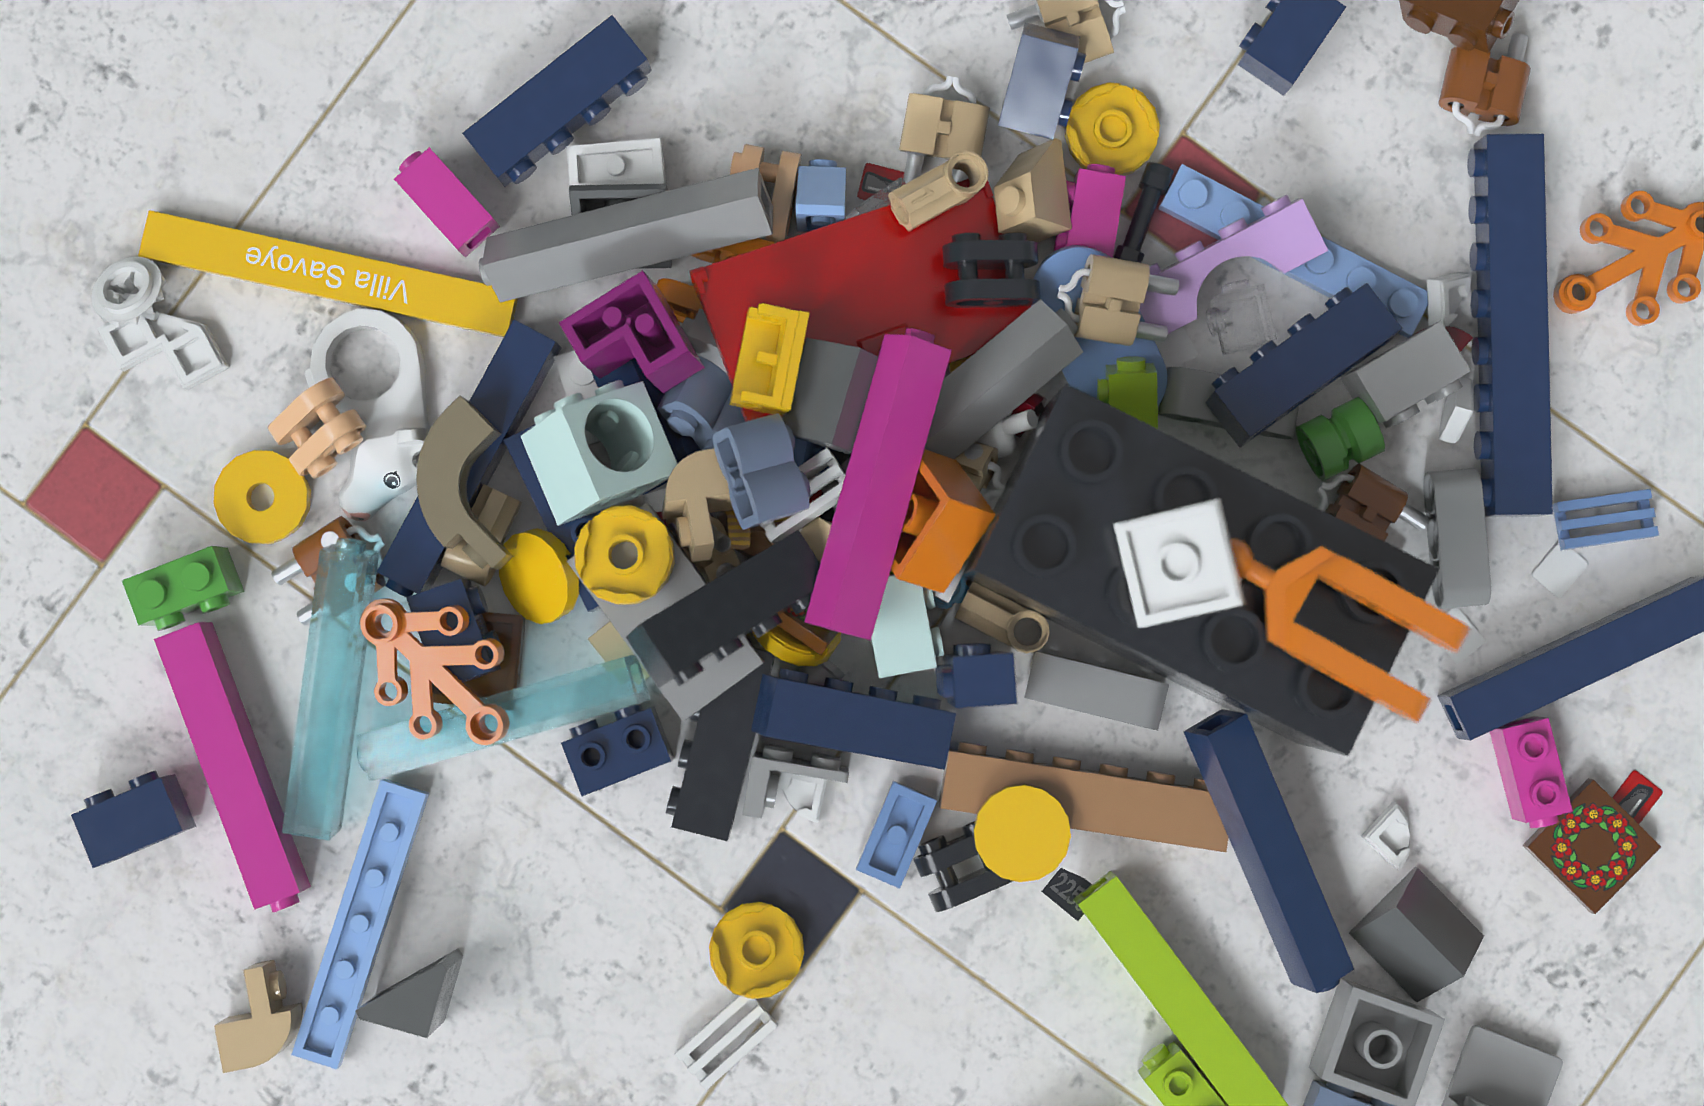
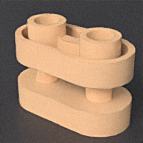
(785, 179)
(335, 437)

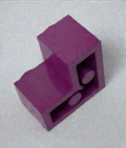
(633, 324)

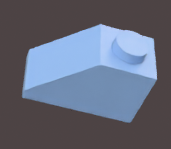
(820, 194)

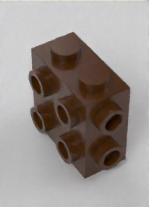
(1464, 22)

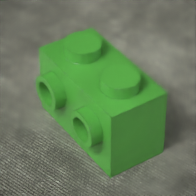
(182, 586)

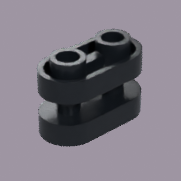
(1008, 253)
(939, 856)

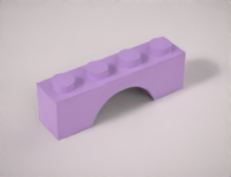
(1281, 237)

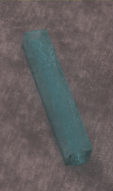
(330, 690)
(529, 709)

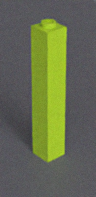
(1176, 995)

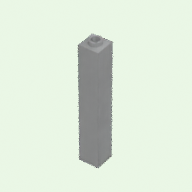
(627, 235)
(998, 379)

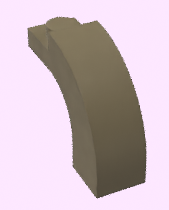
(442, 478)

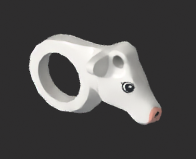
(395, 422)

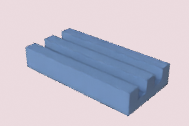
(1644, 514)

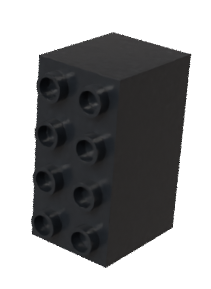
(1061, 557)

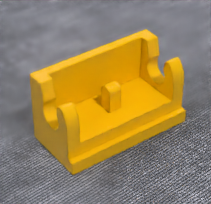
(769, 359)

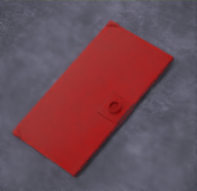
(858, 283)

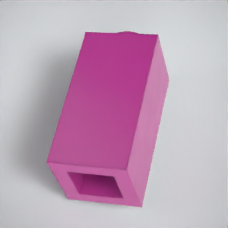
(445, 201)
(1094, 209)
(1531, 771)

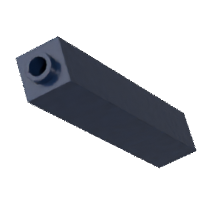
(503, 400)
(1576, 660)
(1269, 850)

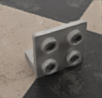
(763, 786)
(1501, 1072)

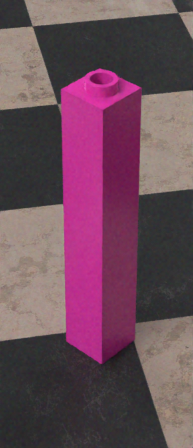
(878, 484)
(233, 765)

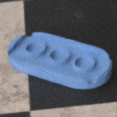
(1090, 365)

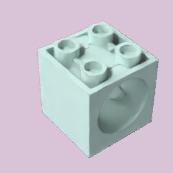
(572, 475)

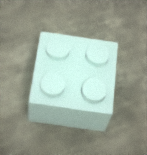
(902, 631)

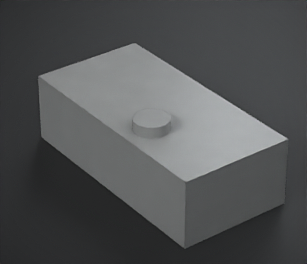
(683, 581)

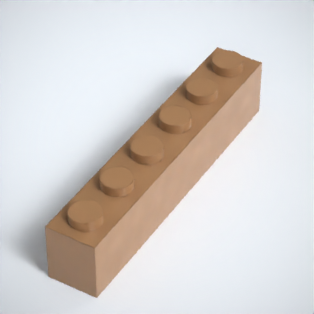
(1092, 800)

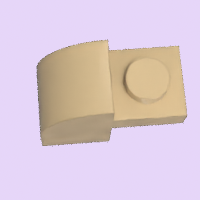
(691, 494)
(266, 1031)

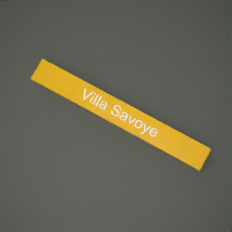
(325, 274)

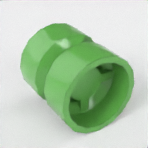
(1346, 436)

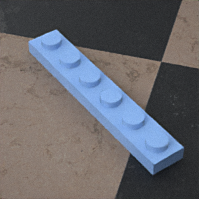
(1212, 206)
(360, 923)

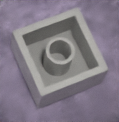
(1414, 370)
(1376, 1044)

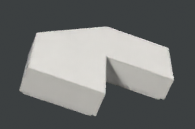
(185, 343)

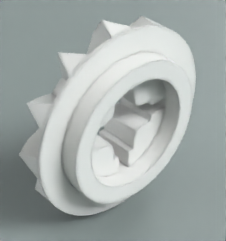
(122, 278)

